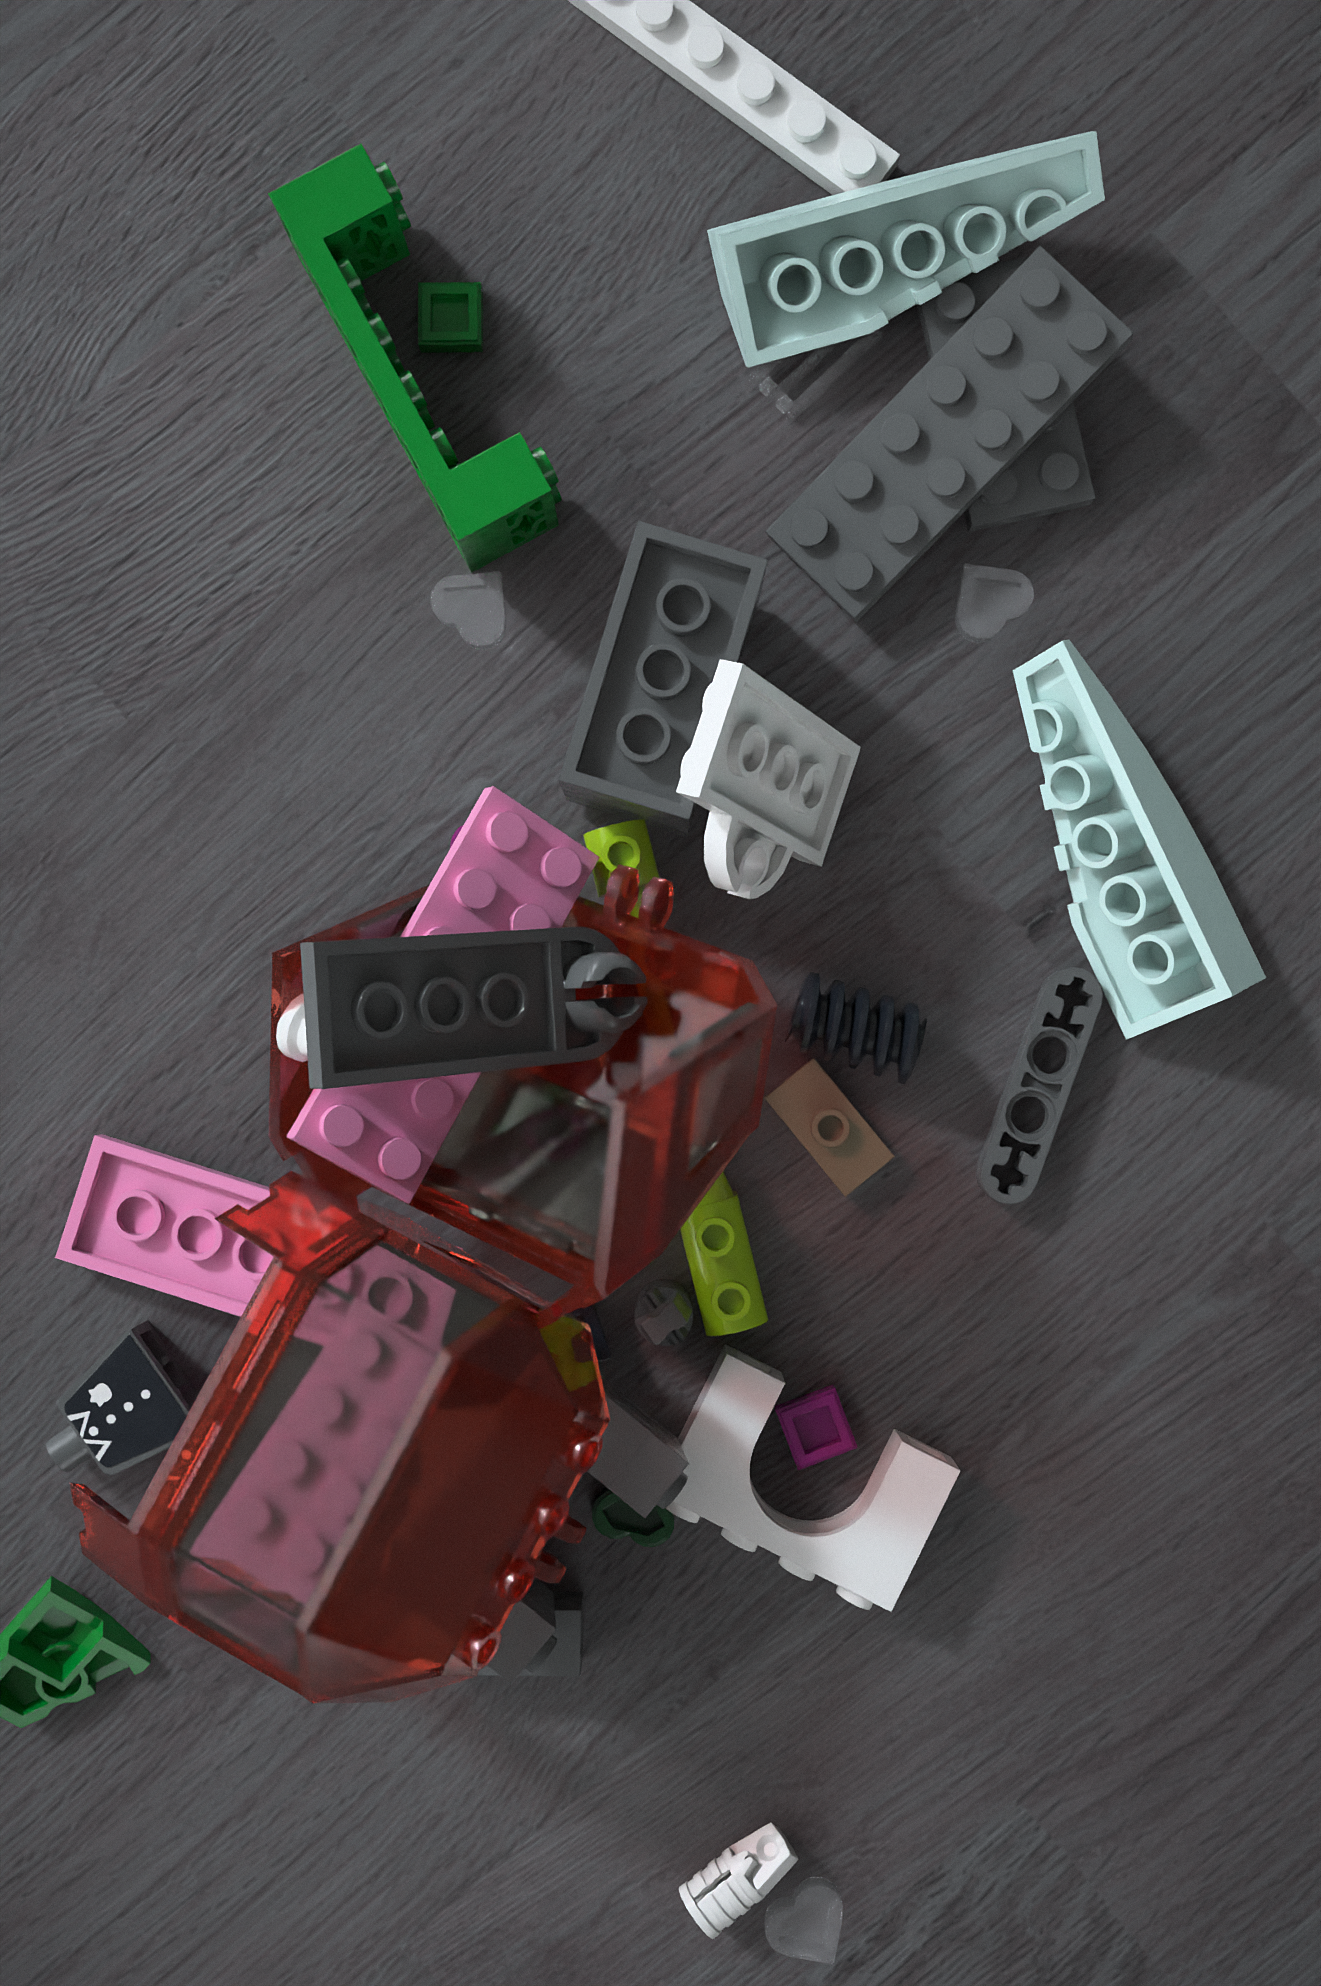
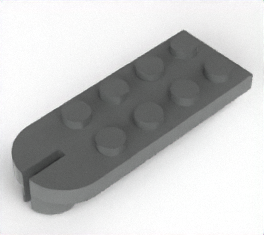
(460, 1003)

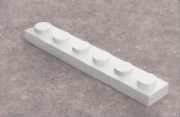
(749, 90)

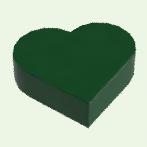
(618, 1520)

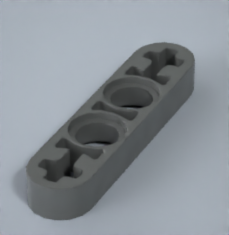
(1049, 1089)

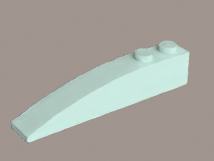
(1133, 863)

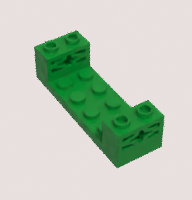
(344, 229)

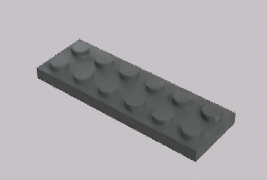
(950, 433)

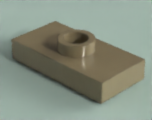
(829, 1127)

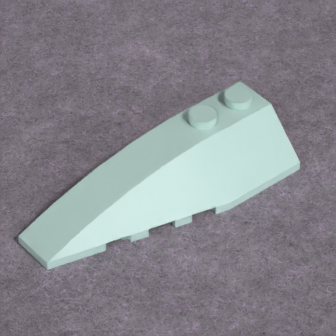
(877, 250)

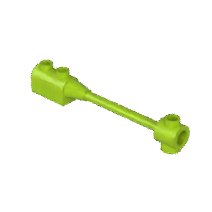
(716, 1229)

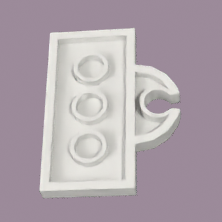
(767, 779)

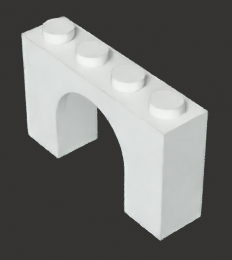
(861, 1549)

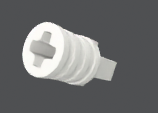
(737, 1879)

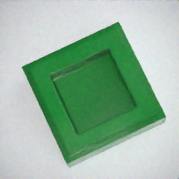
(450, 317)

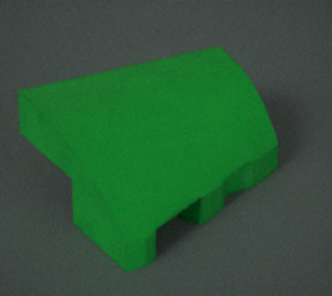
(60, 1652)

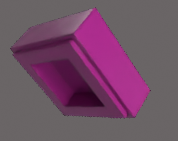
(815, 1427)

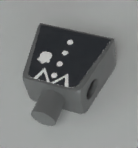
(124, 1405)

